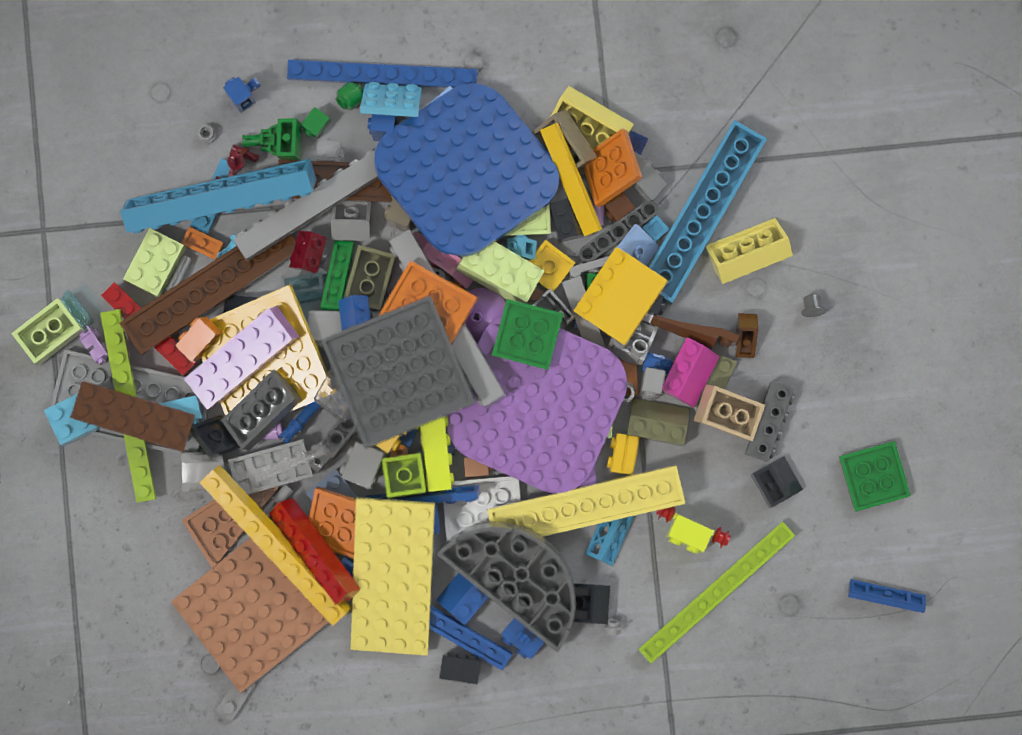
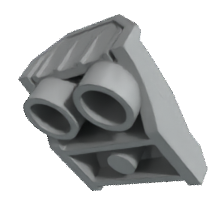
(637, 346)
(195, 468)

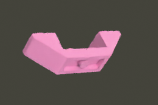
(445, 262)

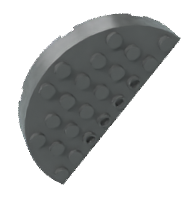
(519, 574)

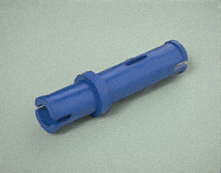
(296, 425)

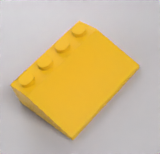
(620, 295)

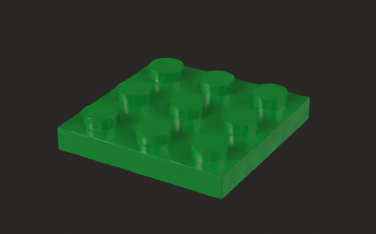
(527, 334)
(874, 476)

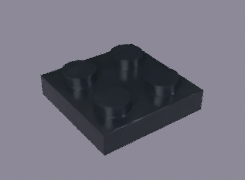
(214, 437)

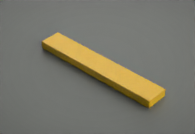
(571, 179)

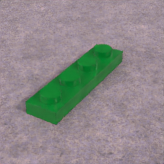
(337, 275)

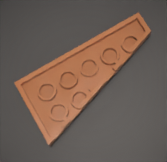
(216, 530)

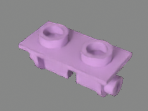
(91, 339)

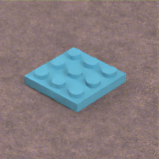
(391, 99)

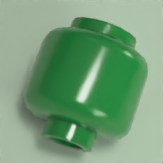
(349, 96)

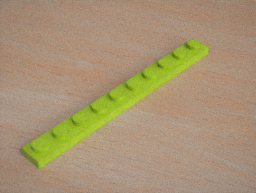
(124, 383)
(716, 592)

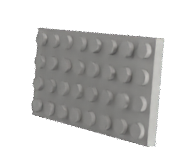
(149, 385)

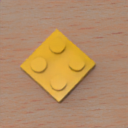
(554, 263)

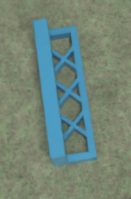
(611, 542)

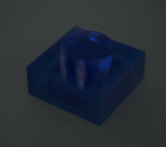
(638, 142)

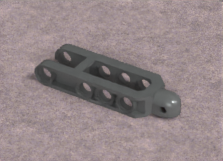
(338, 429)

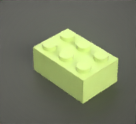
(154, 263)
(48, 332)

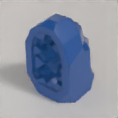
(657, 362)

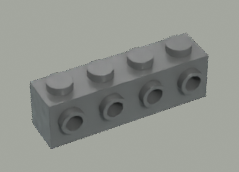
(774, 413)

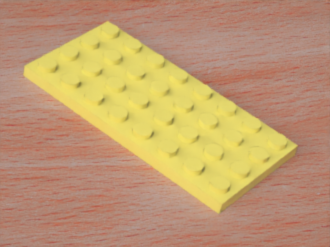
(393, 576)

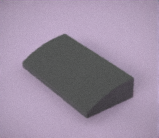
(261, 410)

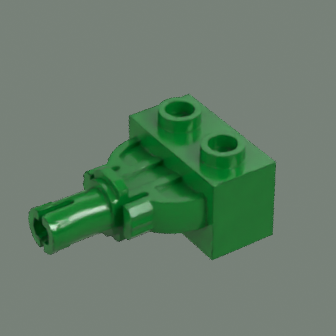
(279, 140)

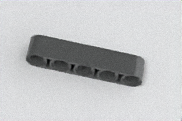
(623, 224)

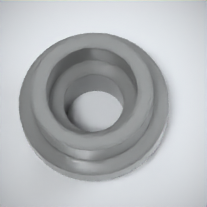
(206, 127)

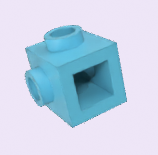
(522, 246)

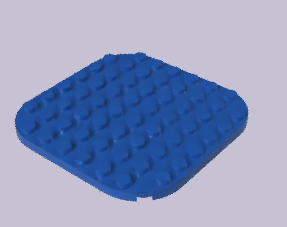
(466, 169)

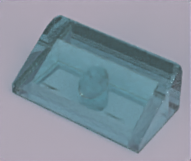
(77, 309)

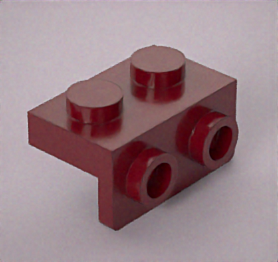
(307, 251)

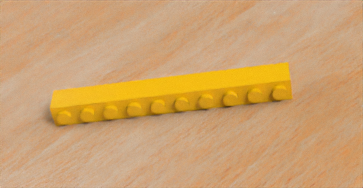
(271, 541)

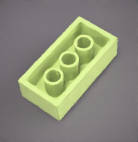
(502, 272)

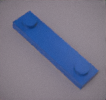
(887, 596)

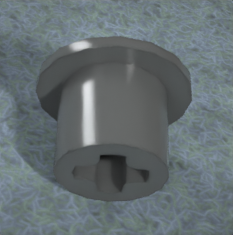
(813, 306)

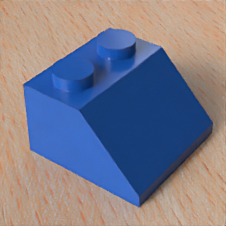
(461, 598)

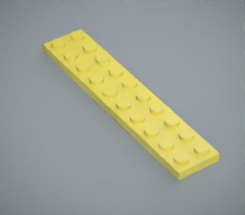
(594, 503)

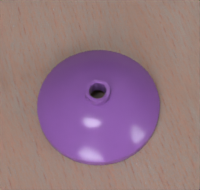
(488, 306)

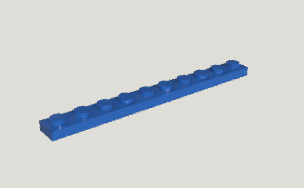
(380, 73)
(460, 633)

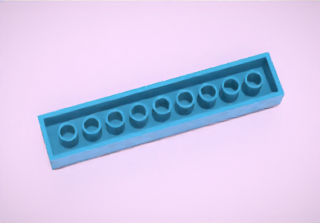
(218, 196)
(706, 207)

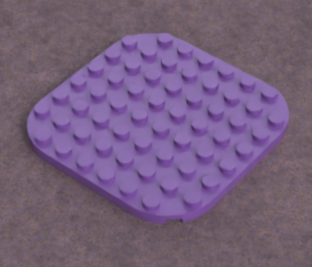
(551, 418)

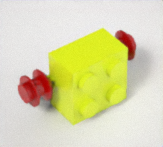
(691, 533)

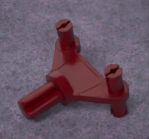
(237, 157)

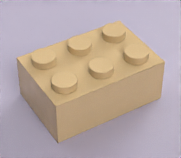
(729, 412)

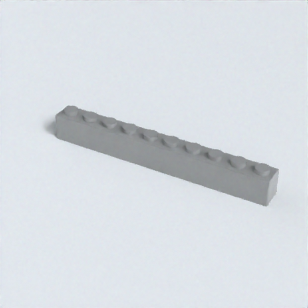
(307, 208)
(464, 346)

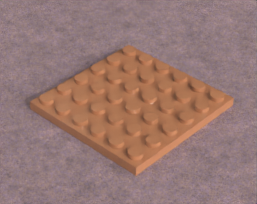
(248, 614)

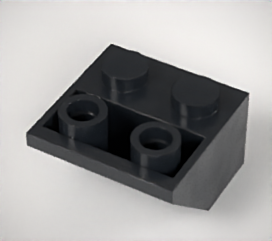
(776, 482)

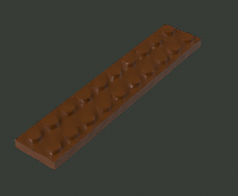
(200, 294)

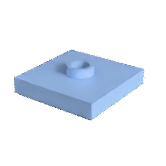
(639, 245)

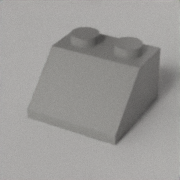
(351, 221)

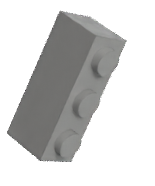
(651, 384)

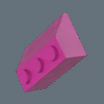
(690, 372)

